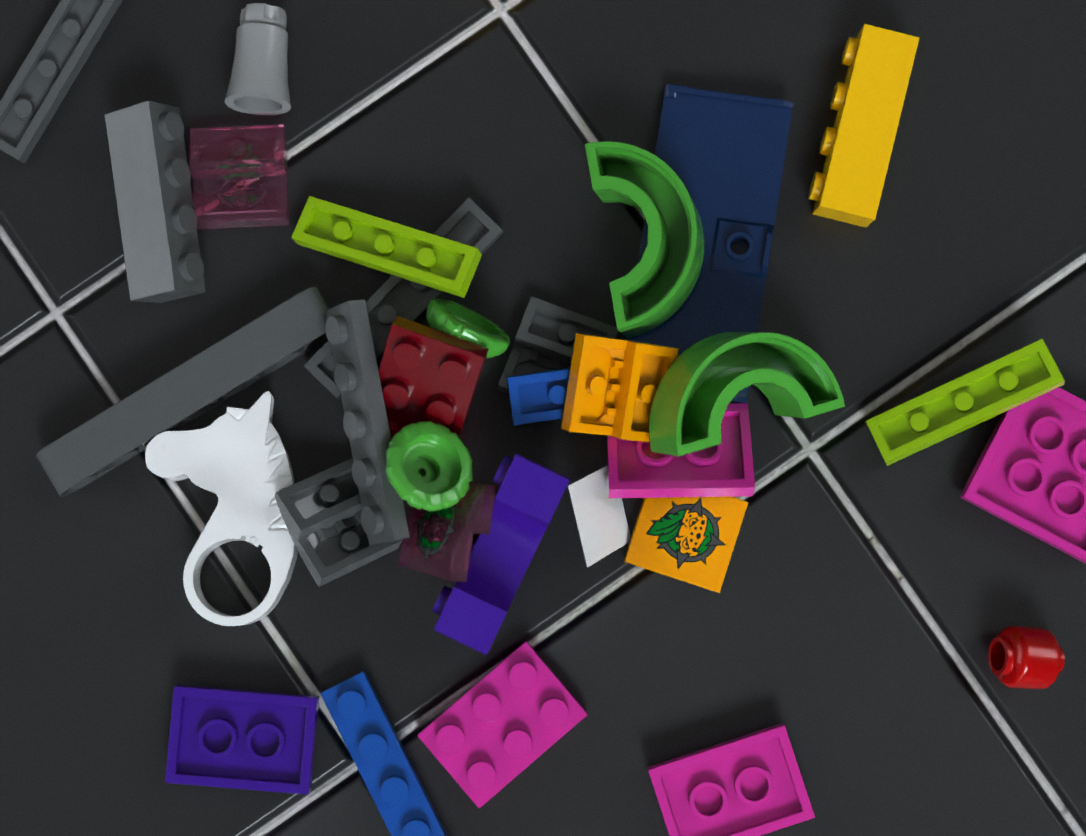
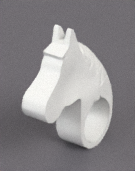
(244, 466)

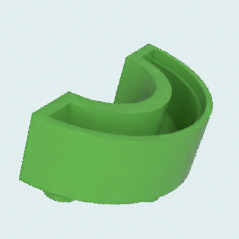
(675, 234)
(711, 372)

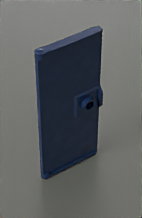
(732, 165)

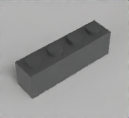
(155, 202)

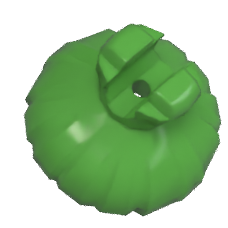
(467, 325)
(428, 466)

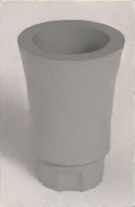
(260, 62)

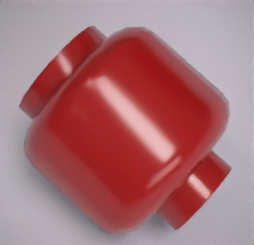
(1026, 657)

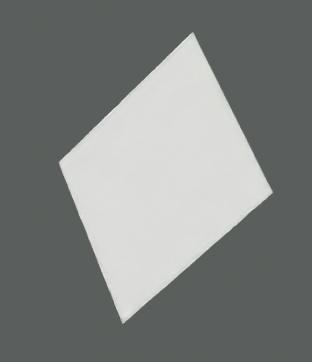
(599, 518)

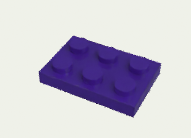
(242, 739)

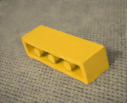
(864, 125)

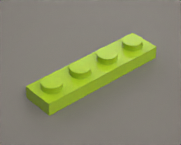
(387, 246)
(965, 402)

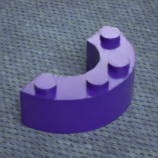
(501, 558)

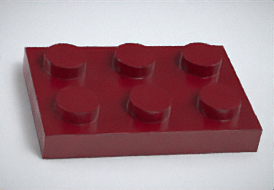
(428, 376)

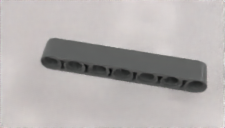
(186, 392)

